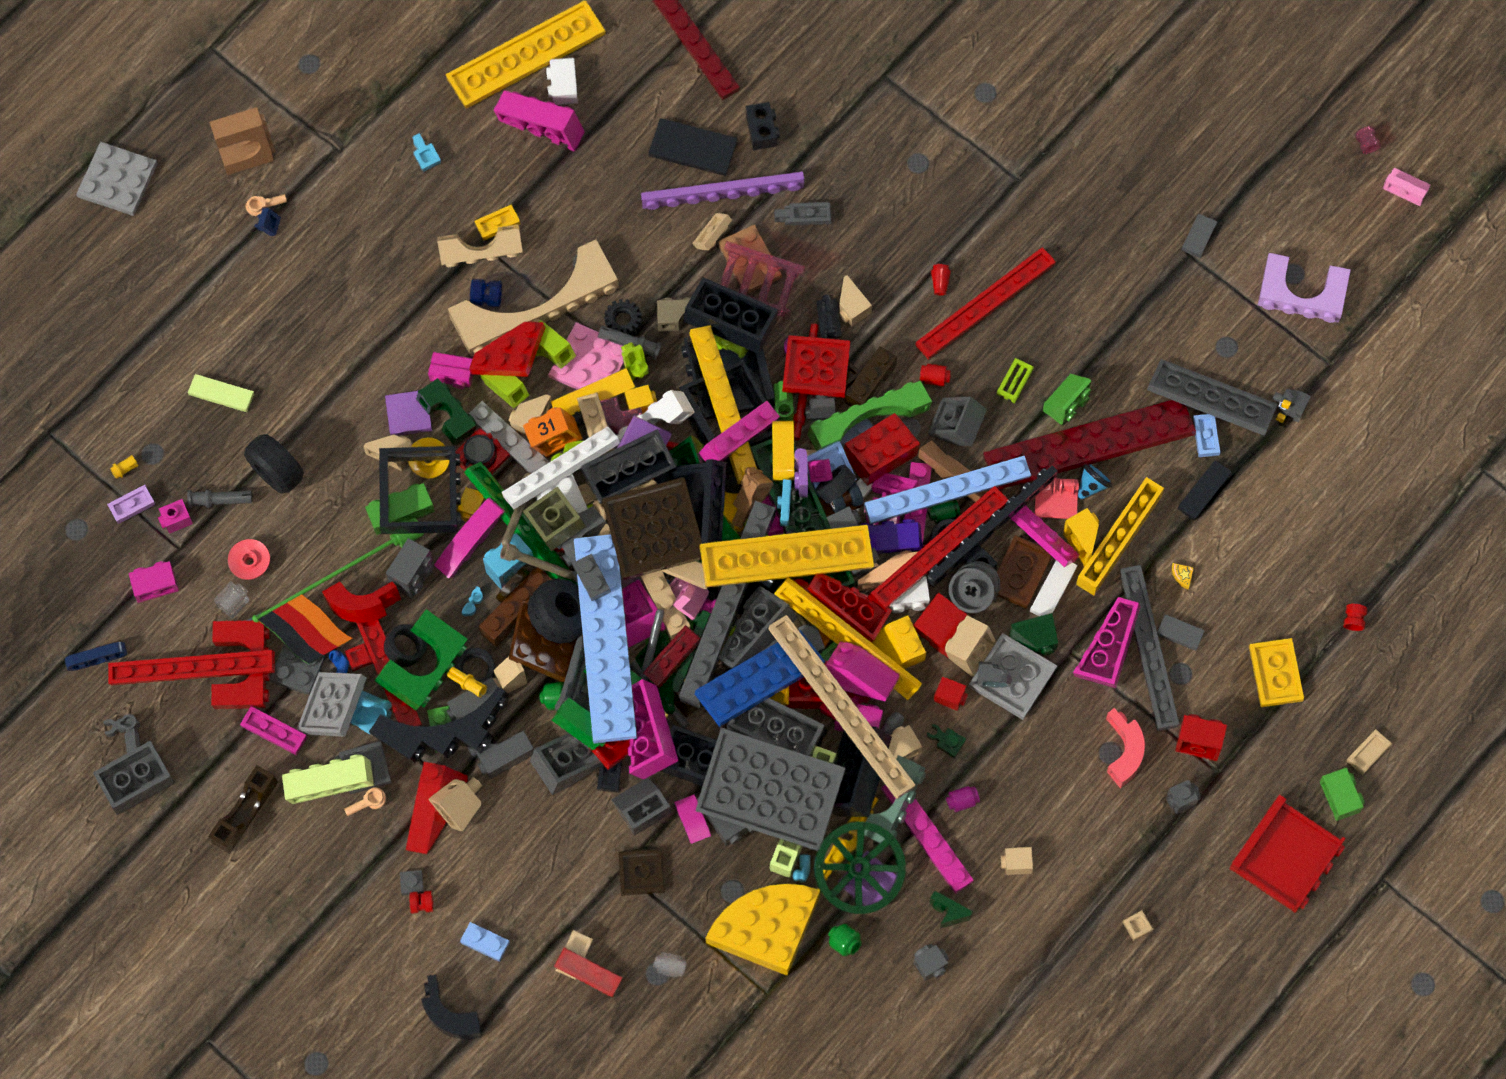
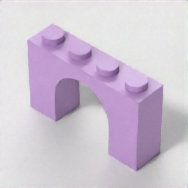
(1276, 295)

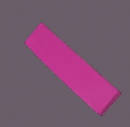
(469, 537)

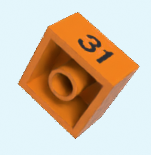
(552, 431)

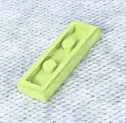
(221, 393)

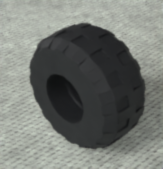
(273, 463)
(548, 619)

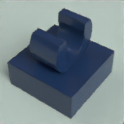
(268, 222)

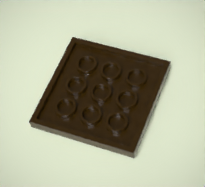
(653, 528)

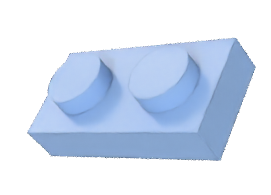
(1206, 435)
(484, 941)

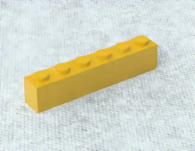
(1120, 536)

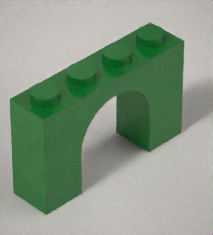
(415, 689)
(577, 720)

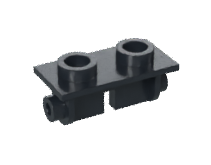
(828, 317)

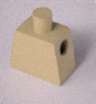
(457, 802)

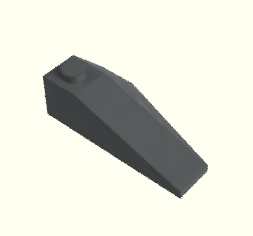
(752, 628)

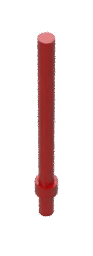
(799, 417)

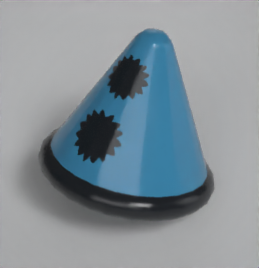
(1092, 482)

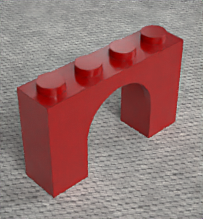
(253, 689)

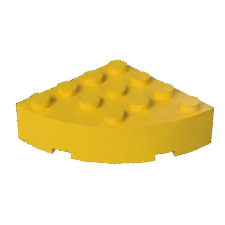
(766, 925)

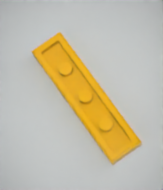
(605, 387)

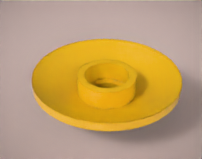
(432, 469)

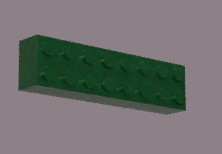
(805, 512)

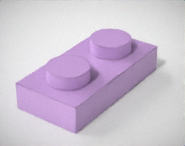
(131, 504)

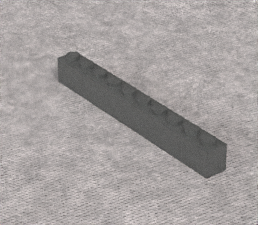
(723, 615)

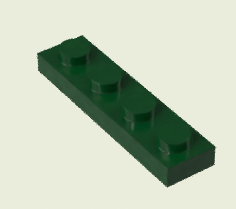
(678, 678)

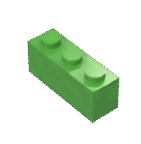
(402, 506)

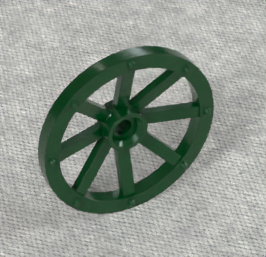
(866, 867)

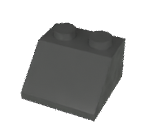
(957, 420)

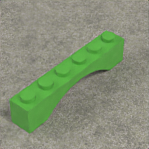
(907, 402)

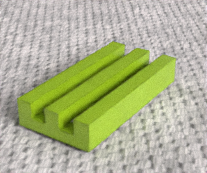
(1007, 395)

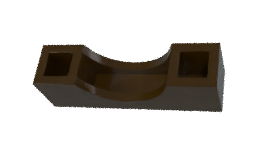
(254, 794)

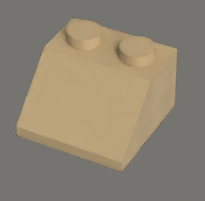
(970, 645)

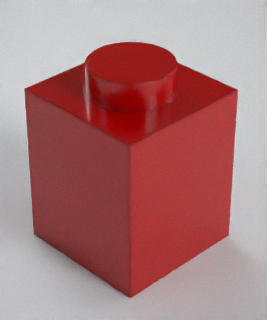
(950, 694)

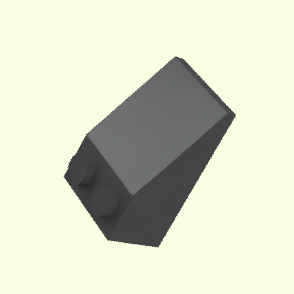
(563, 762)

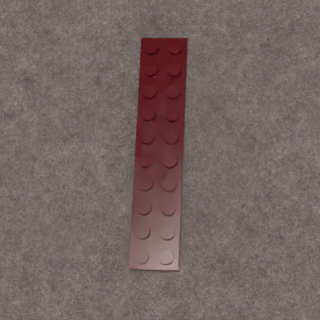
(1099, 440)

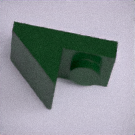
(955, 912)

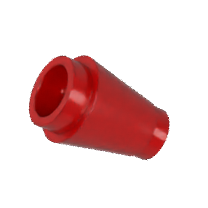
(940, 278)

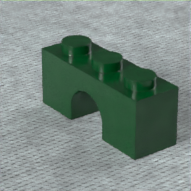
(438, 397)

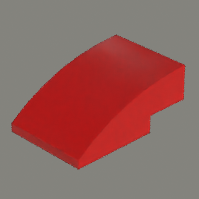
(939, 622)

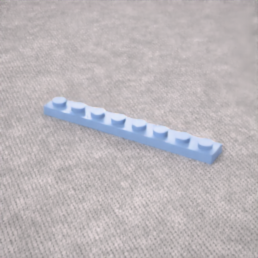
(947, 489)

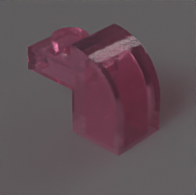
(615, 419)

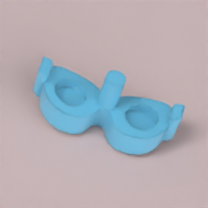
(476, 598)

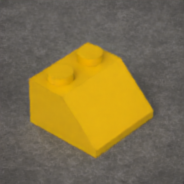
(1081, 533)
(901, 643)

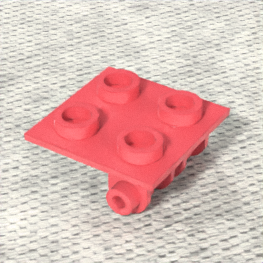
(1058, 499)

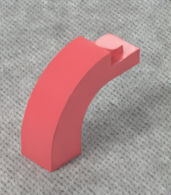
(1129, 763)

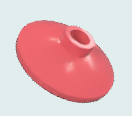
(246, 550)

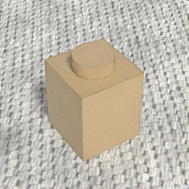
(1017, 861)

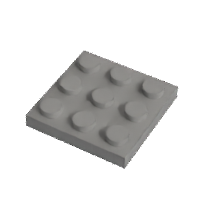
(117, 178)
(1028, 673)
(331, 704)

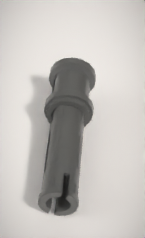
(649, 348)
(209, 498)

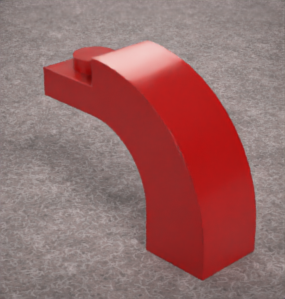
(360, 607)

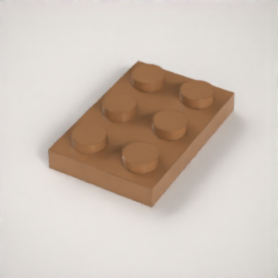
(751, 239)

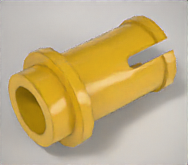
(123, 467)

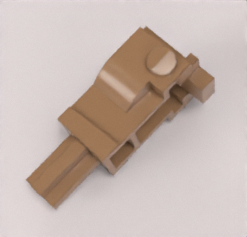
(754, 488)

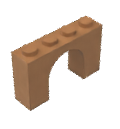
(254, 139)

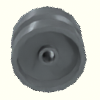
(972, 575)

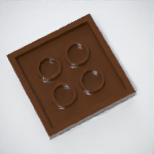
(537, 652)

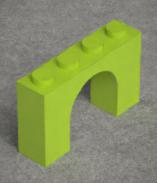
(552, 347)

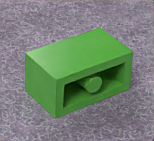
(1342, 794)

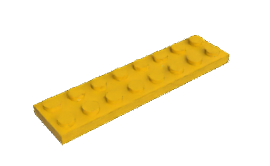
(525, 54)
(786, 556)

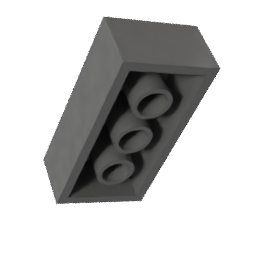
(779, 726)

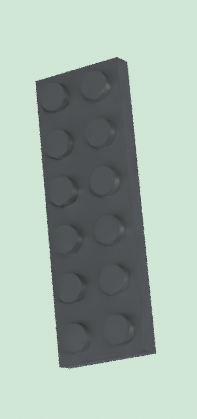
(1212, 397)

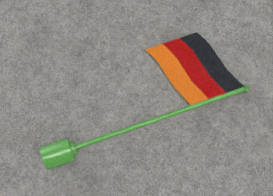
(304, 625)

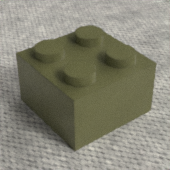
(554, 518)

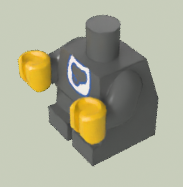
(1291, 404)

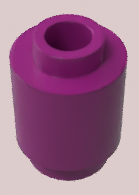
(963, 798)

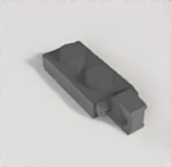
(804, 214)

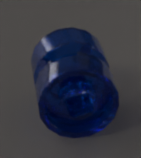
(478, 292)

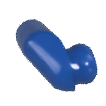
(339, 661)

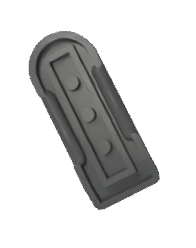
(576, 680)

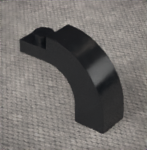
(451, 1024)

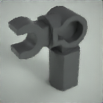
(125, 724)

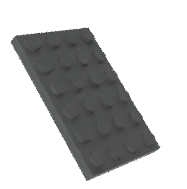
(770, 789)

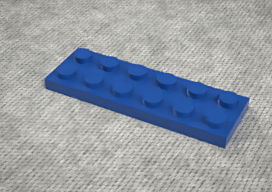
(750, 683)

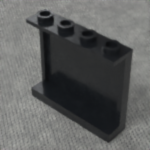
(753, 361)
(707, 494)

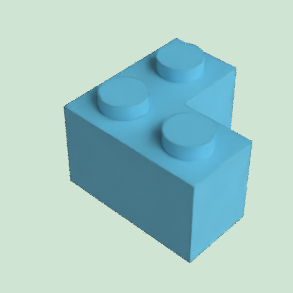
(502, 570)

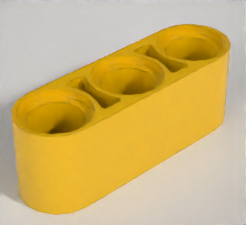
(783, 450)

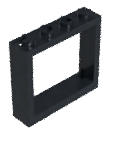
(751, 388)
(419, 454)

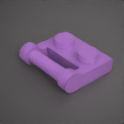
(801, 475)

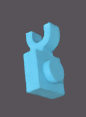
(425, 155)

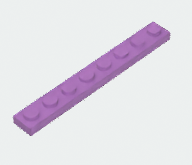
(717, 191)

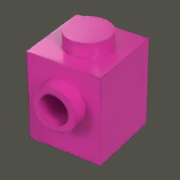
(174, 516)

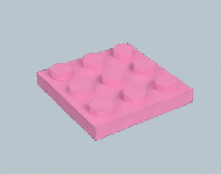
(593, 359)

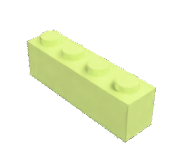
(327, 779)

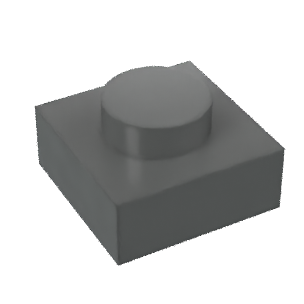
(411, 882)

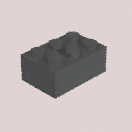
(133, 778)

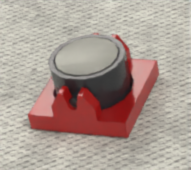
(482, 448)

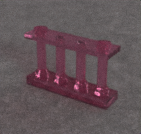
(773, 265)

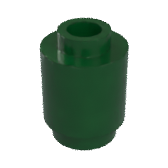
(944, 511)

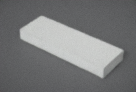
(1053, 589)

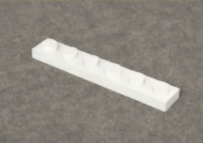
(560, 467)

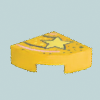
(1182, 574)

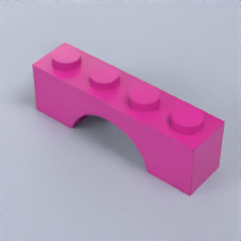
(740, 433)

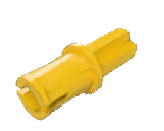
(467, 682)

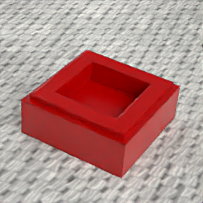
(358, 657)

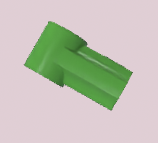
(783, 402)

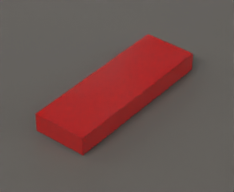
(588, 972)

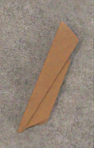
(945, 465)

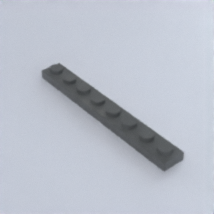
(1150, 650)

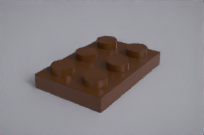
(1022, 571)

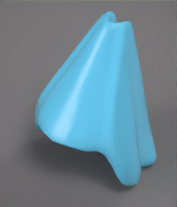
(369, 709)

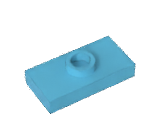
(784, 502)

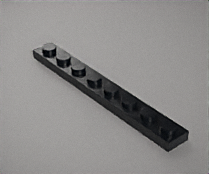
(998, 519)

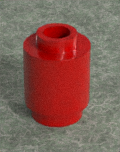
(935, 374)

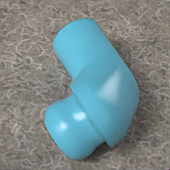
(805, 866)

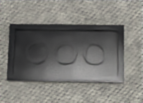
(693, 147)

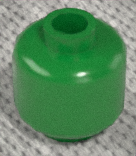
(551, 694)
(844, 940)

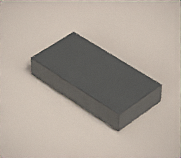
(1199, 235)
(1180, 632)

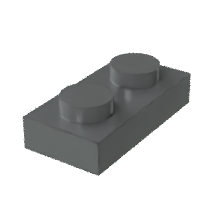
(591, 577)

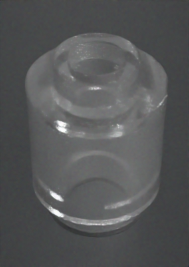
(670, 965)

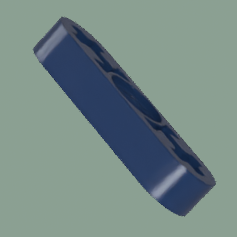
(95, 656)

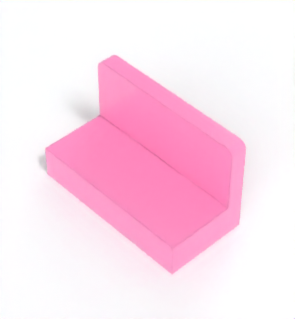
(1406, 186)
(690, 600)

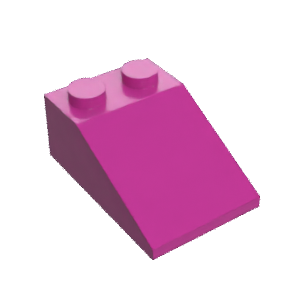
(638, 612)
(861, 672)

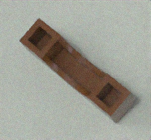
(503, 618)

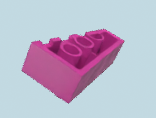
(540, 118)
(1108, 650)
(654, 745)

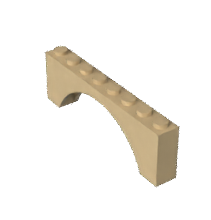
(589, 280)

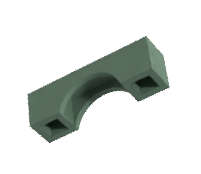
(896, 813)

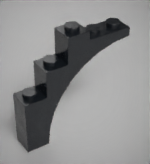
(444, 738)

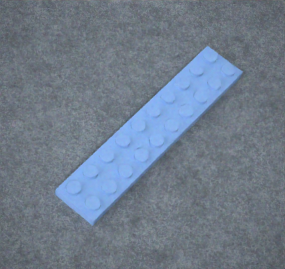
(606, 647)

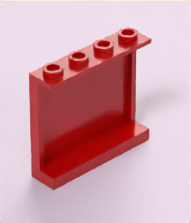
(1287, 855)

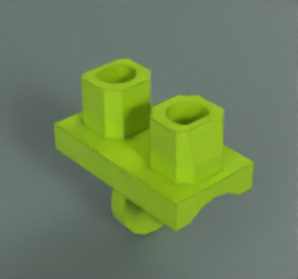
(634, 360)

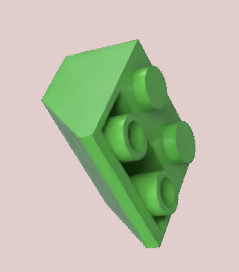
(1068, 398)

